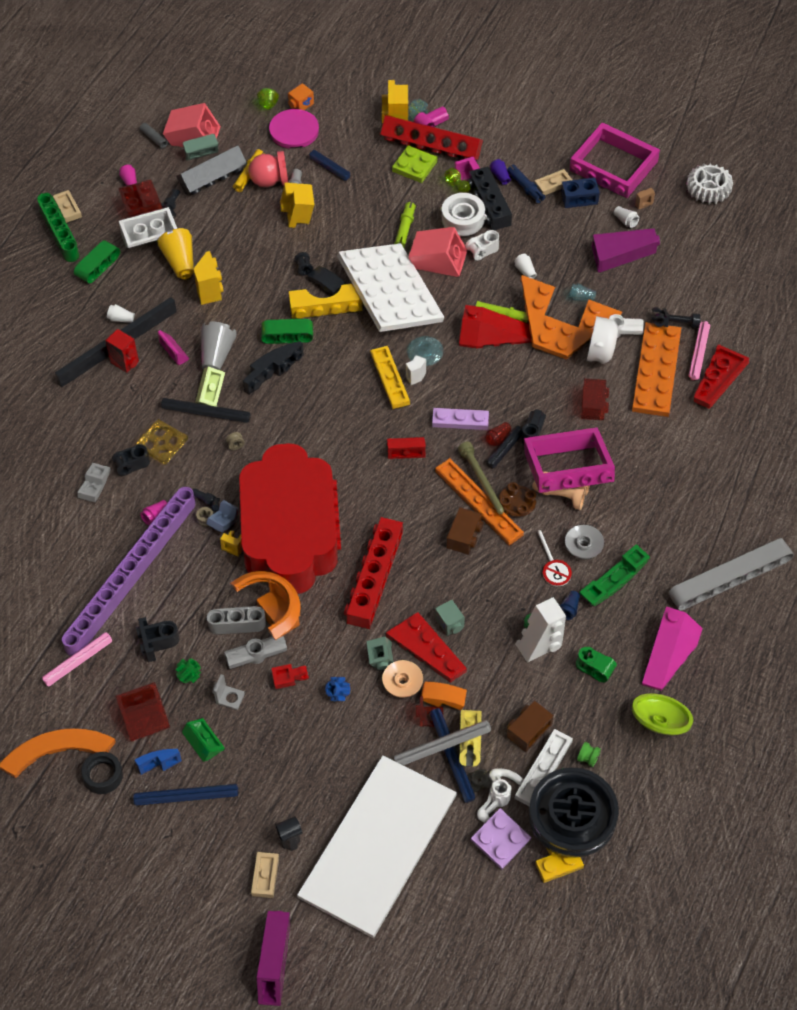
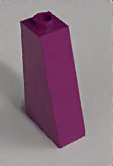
(623, 247)
(273, 958)

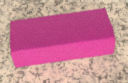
(172, 348)

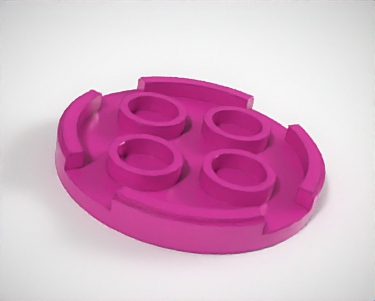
(294, 128)

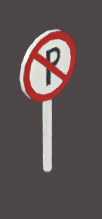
(556, 571)

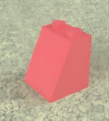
(189, 124)
(438, 251)

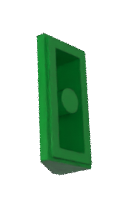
(202, 739)

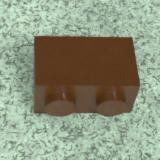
(464, 531)
(529, 726)

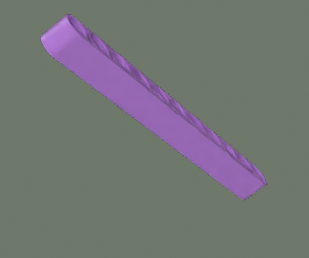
(129, 577)

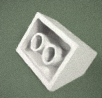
(146, 227)

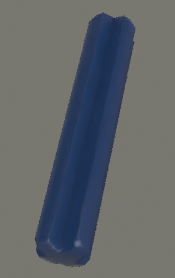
(329, 165)

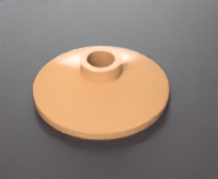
(401, 671)

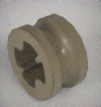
(235, 441)
(203, 511)

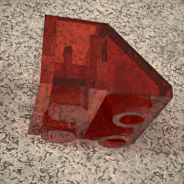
(140, 198)
(142, 711)

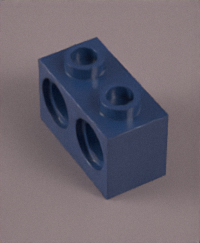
(580, 192)

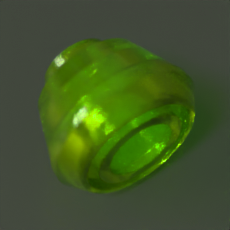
(267, 98)

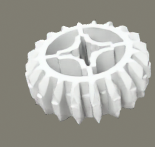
(710, 179)

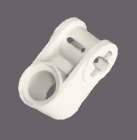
(483, 244)

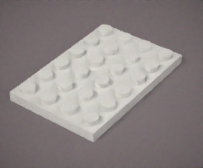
(390, 287)

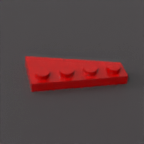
(722, 371)

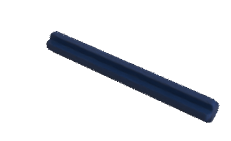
(453, 757)
(185, 794)

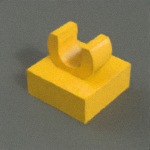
(231, 544)

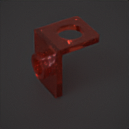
(422, 712)

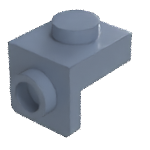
(224, 517)

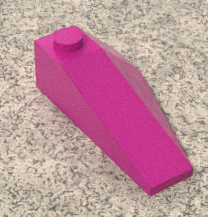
(674, 643)

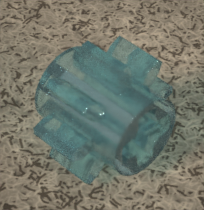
(417, 107)

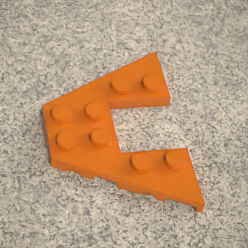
(554, 335)

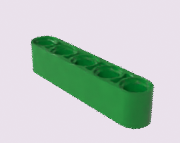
(58, 227)

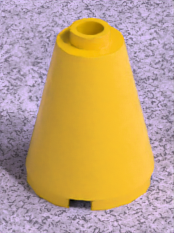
(178, 251)

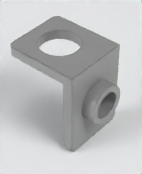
(221, 691)

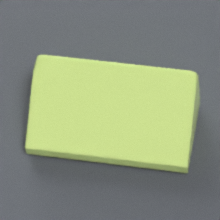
(210, 386)

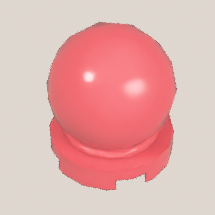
(268, 170)

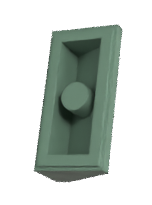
(200, 146)

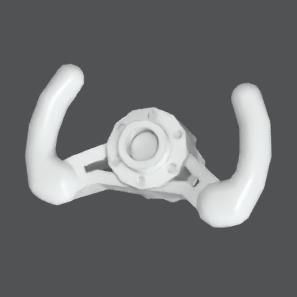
(499, 792)

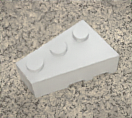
(544, 631)

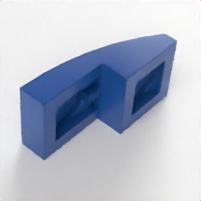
(165, 758)

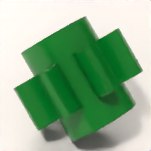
(188, 670)

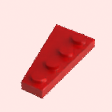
(426, 645)

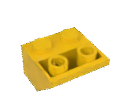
(207, 279)

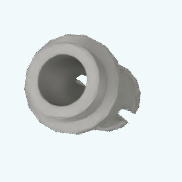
(296, 176)

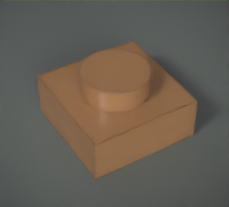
(644, 198)

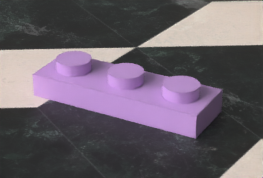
(460, 419)

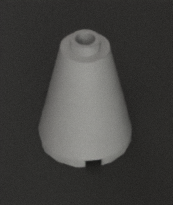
(216, 344)

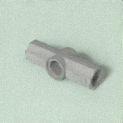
(244, 655)

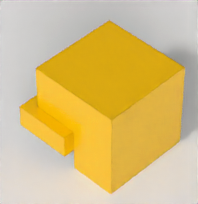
(396, 102)
(298, 202)

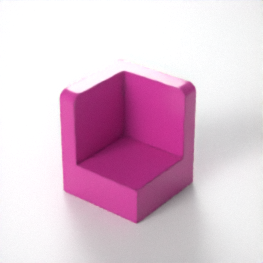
(465, 166)

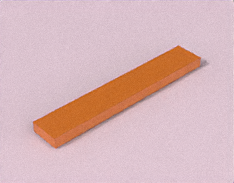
(478, 501)

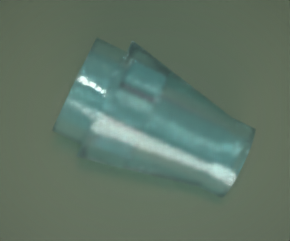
(580, 292)

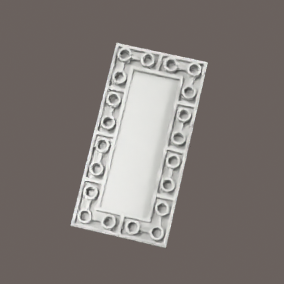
(377, 846)

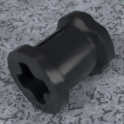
(303, 263)

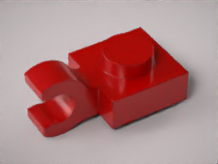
(285, 676)

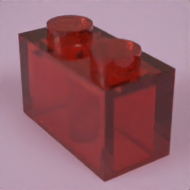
(594, 399)

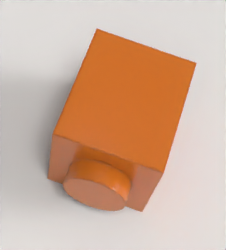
(301, 97)

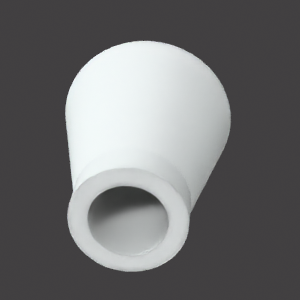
(627, 217)
(525, 266)
(119, 314)

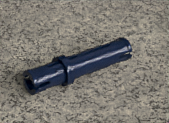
(529, 187)

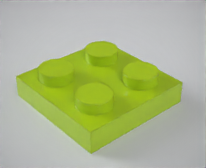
(414, 164)

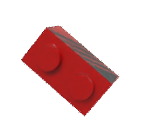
(122, 350)

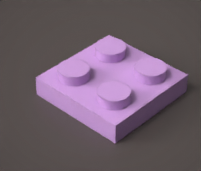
(500, 838)

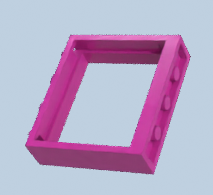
(624, 142)
(567, 442)

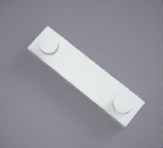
(545, 763)

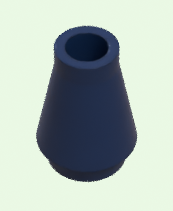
(570, 605)

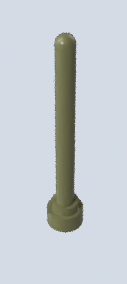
(467, 451)

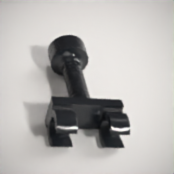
(693, 320)

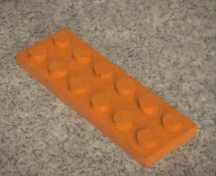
(656, 370)

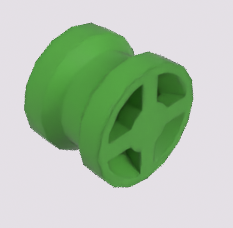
(589, 754)

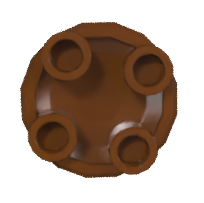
(517, 500)

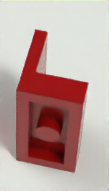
(406, 448)

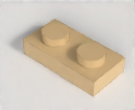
(552, 182)
(67, 206)
(265, 875)

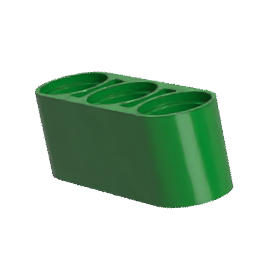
(97, 261)
(286, 331)

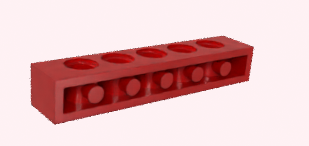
(391, 124)
(363, 615)

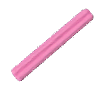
(699, 351)
(77, 659)

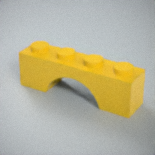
(307, 305)

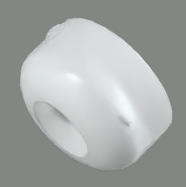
(461, 206)
(603, 340)

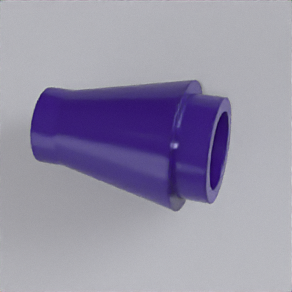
(500, 171)

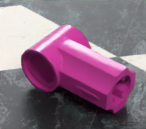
(432, 118)

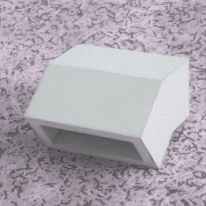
(416, 370)

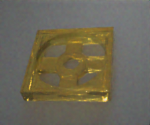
(172, 449)

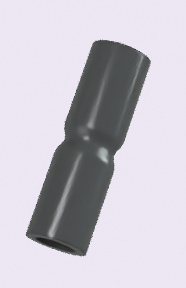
(153, 135)

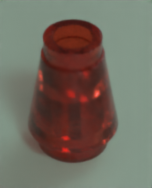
(497, 434)

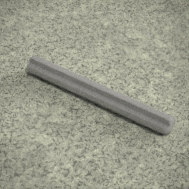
(443, 743)

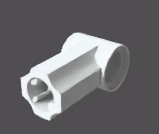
(628, 326)

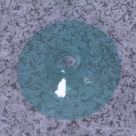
(432, 352)

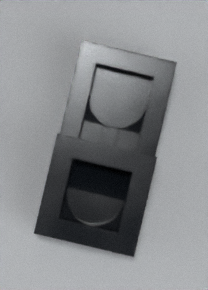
(328, 280)

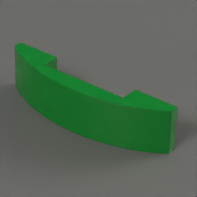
(616, 577)

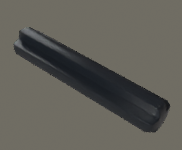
(504, 447)

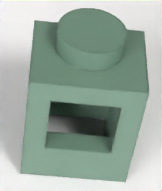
(378, 647)

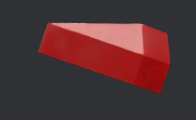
(489, 327)

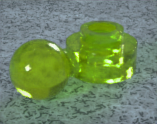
(454, 178)

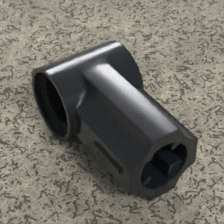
(534, 424)
(289, 833)

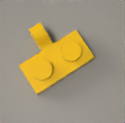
(557, 866)

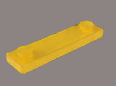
(390, 377)

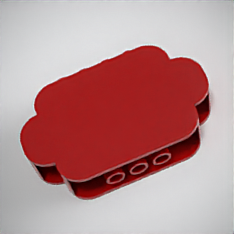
(289, 516)

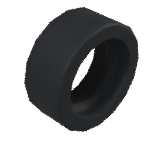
(96, 759)

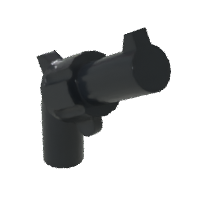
(170, 201)
(207, 498)

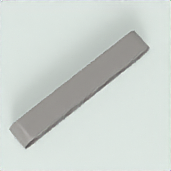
(730, 574)

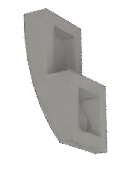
(94, 482)

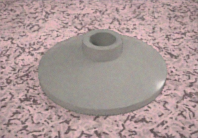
(584, 535)

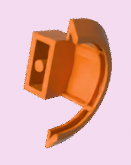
(279, 605)

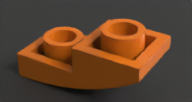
(439, 693)

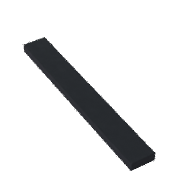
(100, 351)

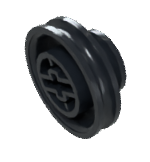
(578, 812)

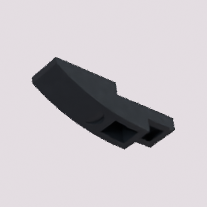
(275, 362)

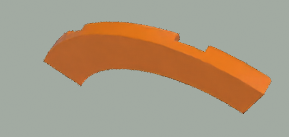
(54, 742)

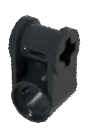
(131, 459)

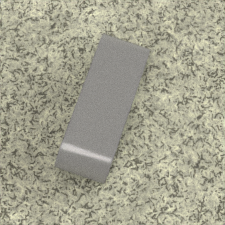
(228, 615)

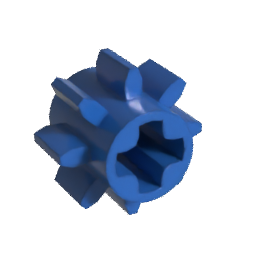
(337, 689)

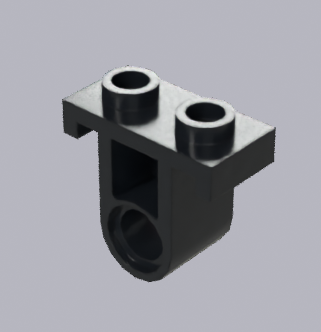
(155, 637)

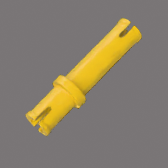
(244, 176)

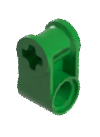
(596, 664)

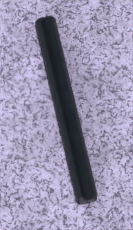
(206, 410)

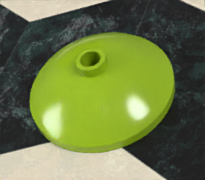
(662, 714)

